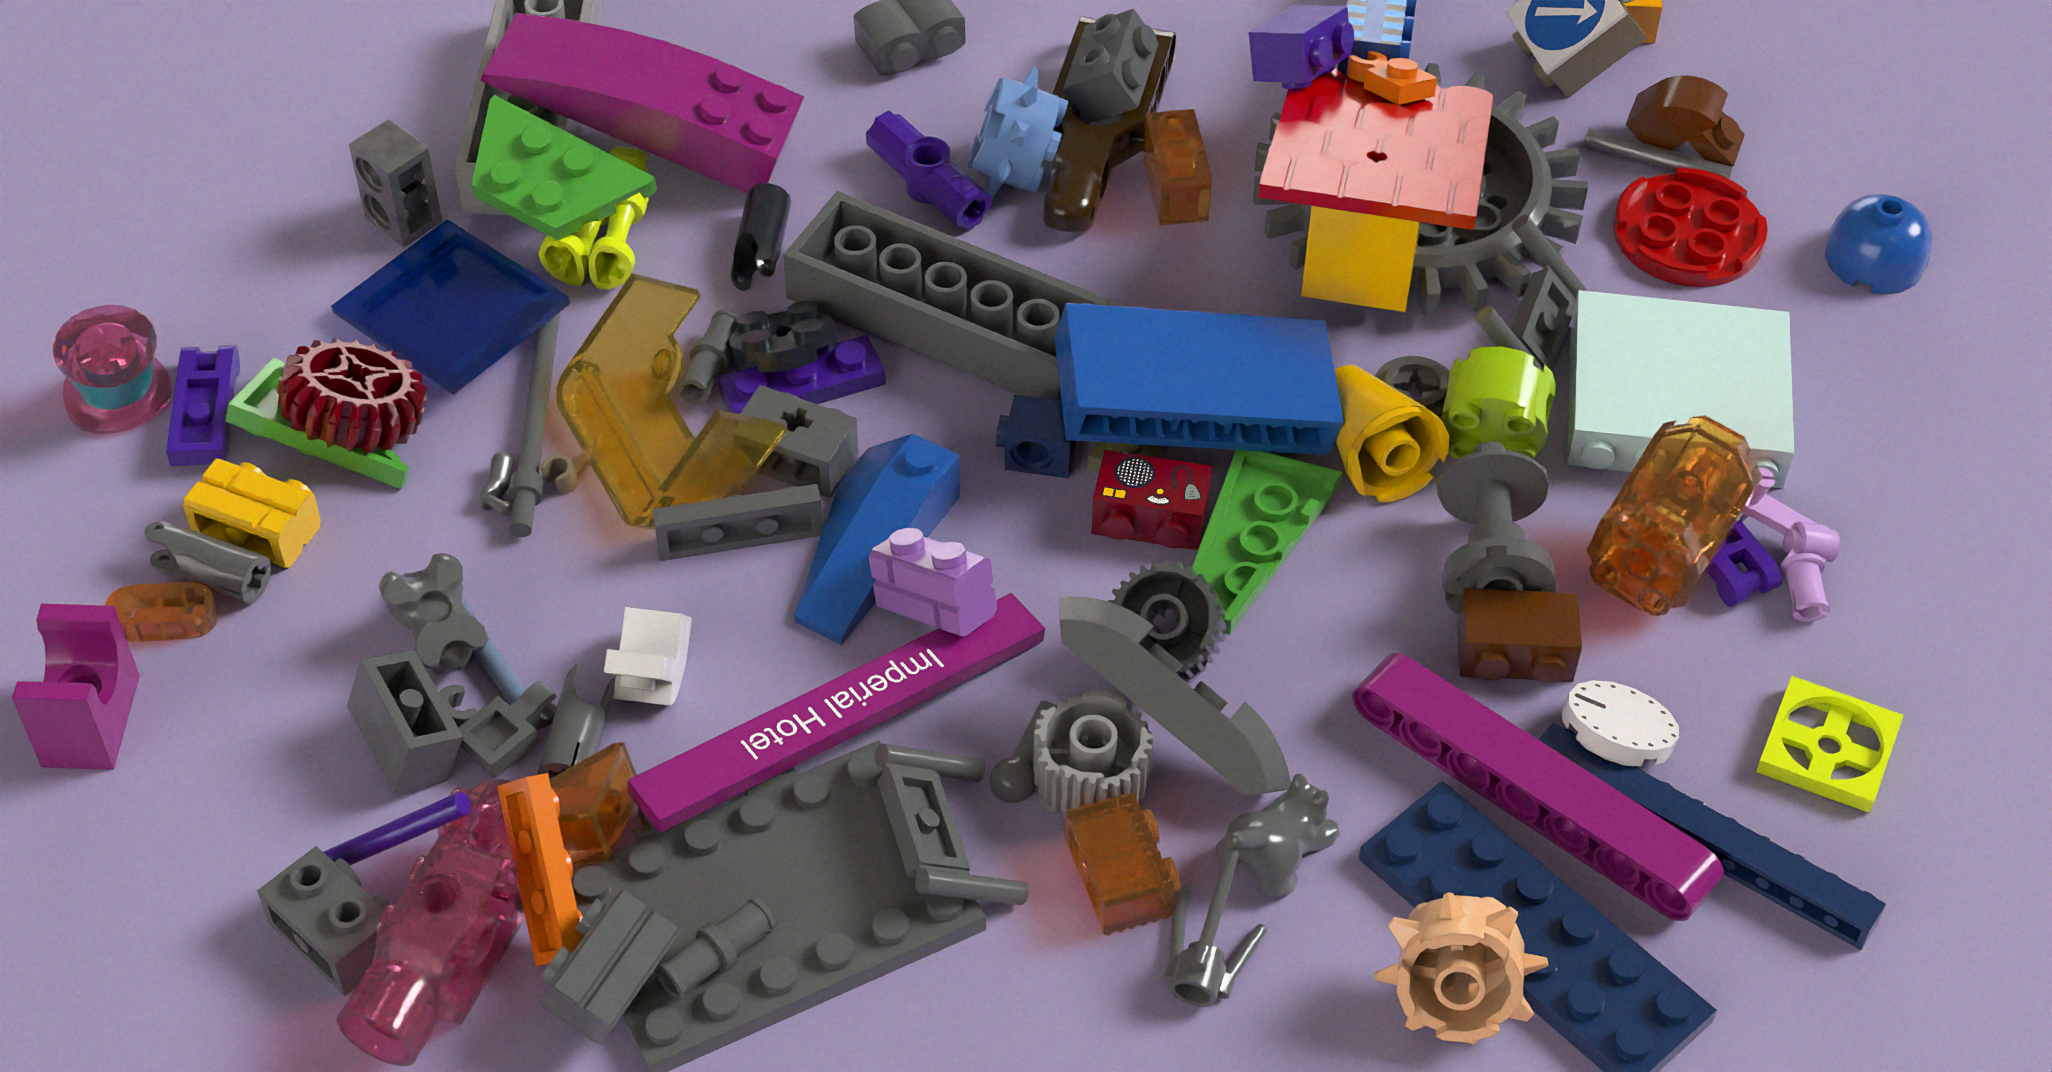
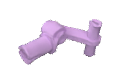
(1806, 546)

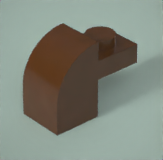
(1688, 111)

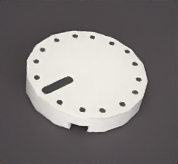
(1620, 723)

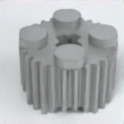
(1090, 751)

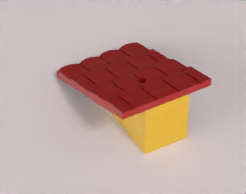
(1373, 179)

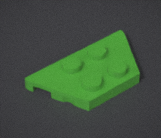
(548, 173)

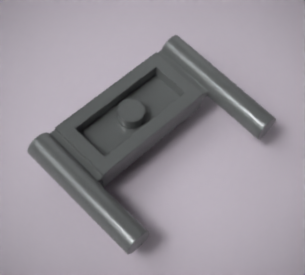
(1546, 304)
(927, 828)

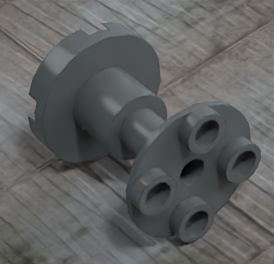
(1494, 491)

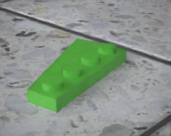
(1258, 523)

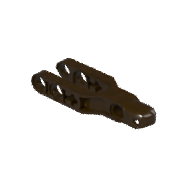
(1092, 151)

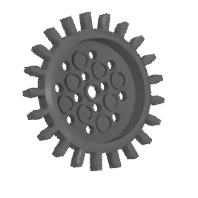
(1514, 183)

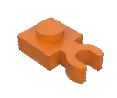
(1393, 80)

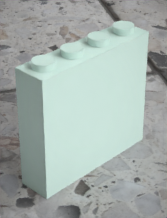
(1673, 361)

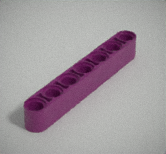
(1539, 787)

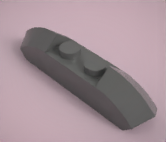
(1235, 747)

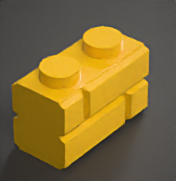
(253, 511)

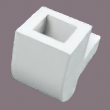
(650, 656)

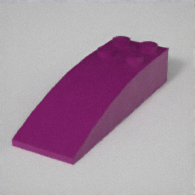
(649, 95)

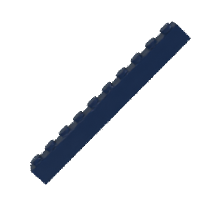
(1744, 854)

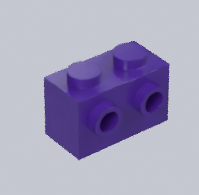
(1300, 44)

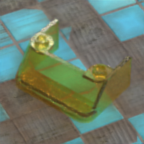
(627, 422)

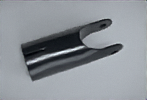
(760, 233)

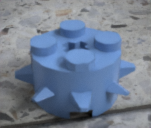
(1017, 134)

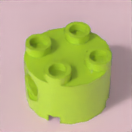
(1497, 400)

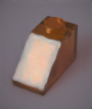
(594, 803)

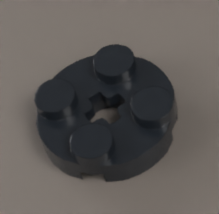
(782, 338)

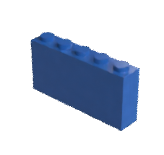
(1197, 379)

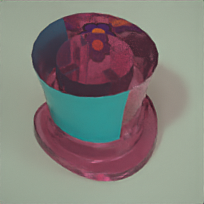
(110, 369)

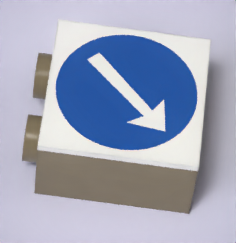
(1574, 38)

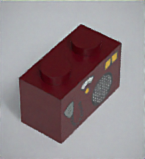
(1151, 500)

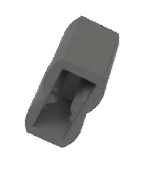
(907, 31)

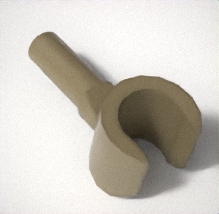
(566, 469)

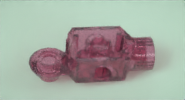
(439, 936)

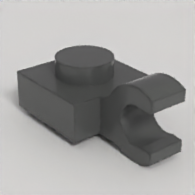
(505, 732)

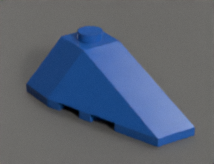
(885, 491)

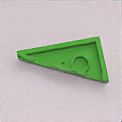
(260, 414)

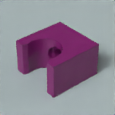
(86, 690)

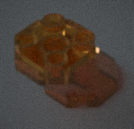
(1673, 515)

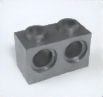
(396, 182)

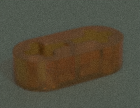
(163, 609)

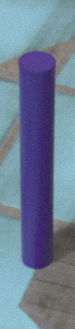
(401, 829)

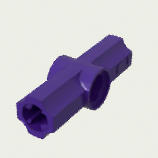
(928, 170)

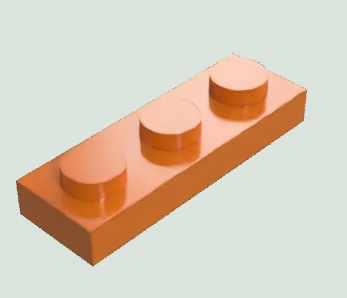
(542, 865)

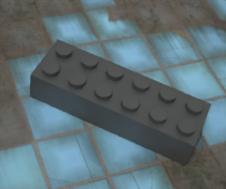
(933, 294)

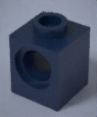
(1035, 437)

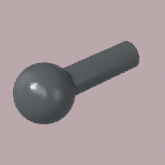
(1014, 777)

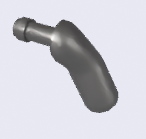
(497, 484)

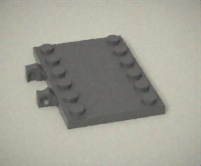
(825, 868)

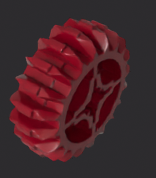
(351, 395)

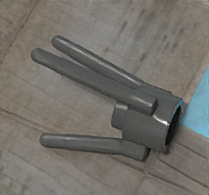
(1199, 972)

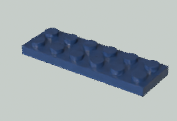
(1598, 981)

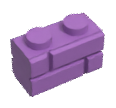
(933, 582)

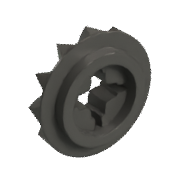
(1429, 377)

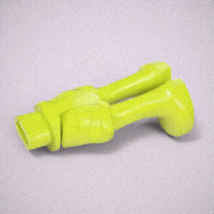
(611, 257)

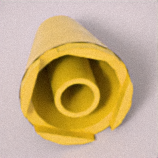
(1386, 437)

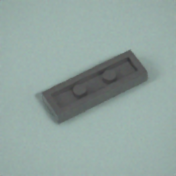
(738, 522)

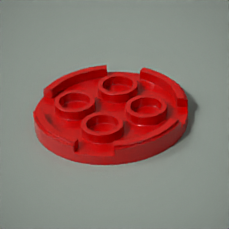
(1689, 228)

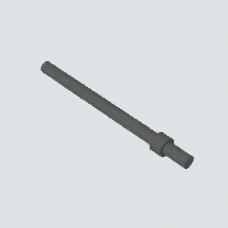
(527, 483)

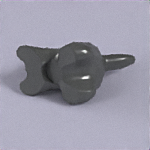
(434, 612)
(1280, 834)

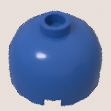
(1880, 244)

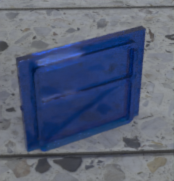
(450, 306)

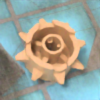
(1461, 967)

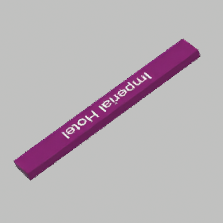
(828, 716)

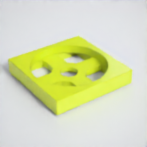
(1841, 710)

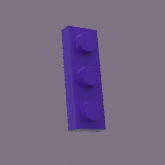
(842, 372)

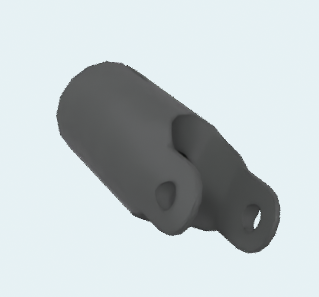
(209, 561)
(575, 728)

